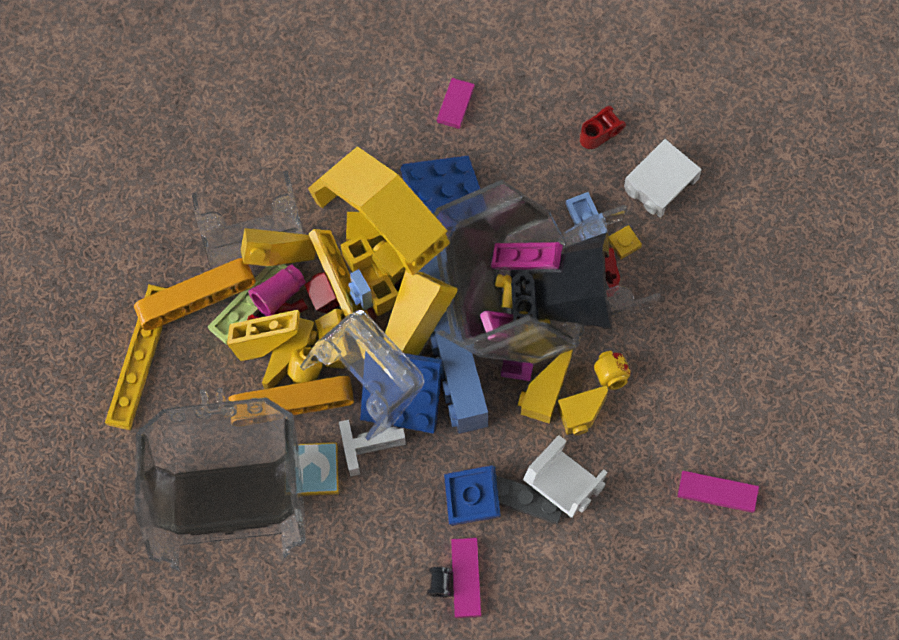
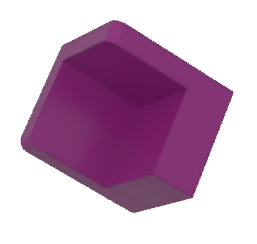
(517, 370)

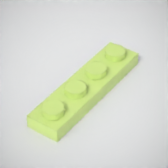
(241, 306)

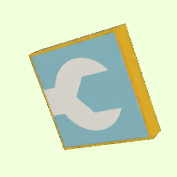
(319, 468)

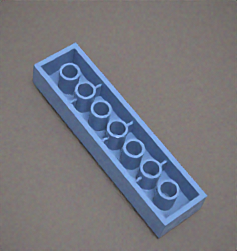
(460, 374)

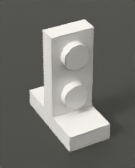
(389, 438)

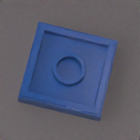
(472, 495)

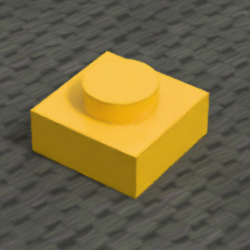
(624, 242)

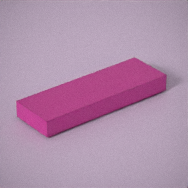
(526, 256)
(718, 491)
(466, 578)

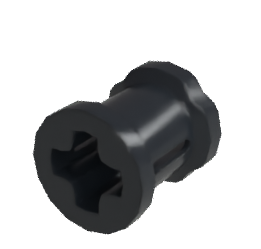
(439, 582)

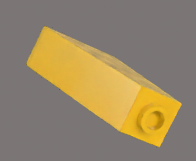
(418, 310)

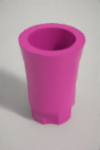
(277, 290)

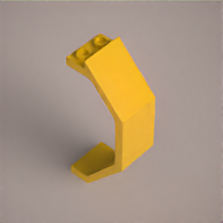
(386, 204)

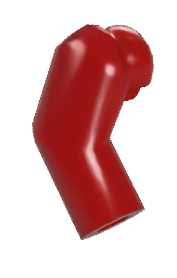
(299, 305)

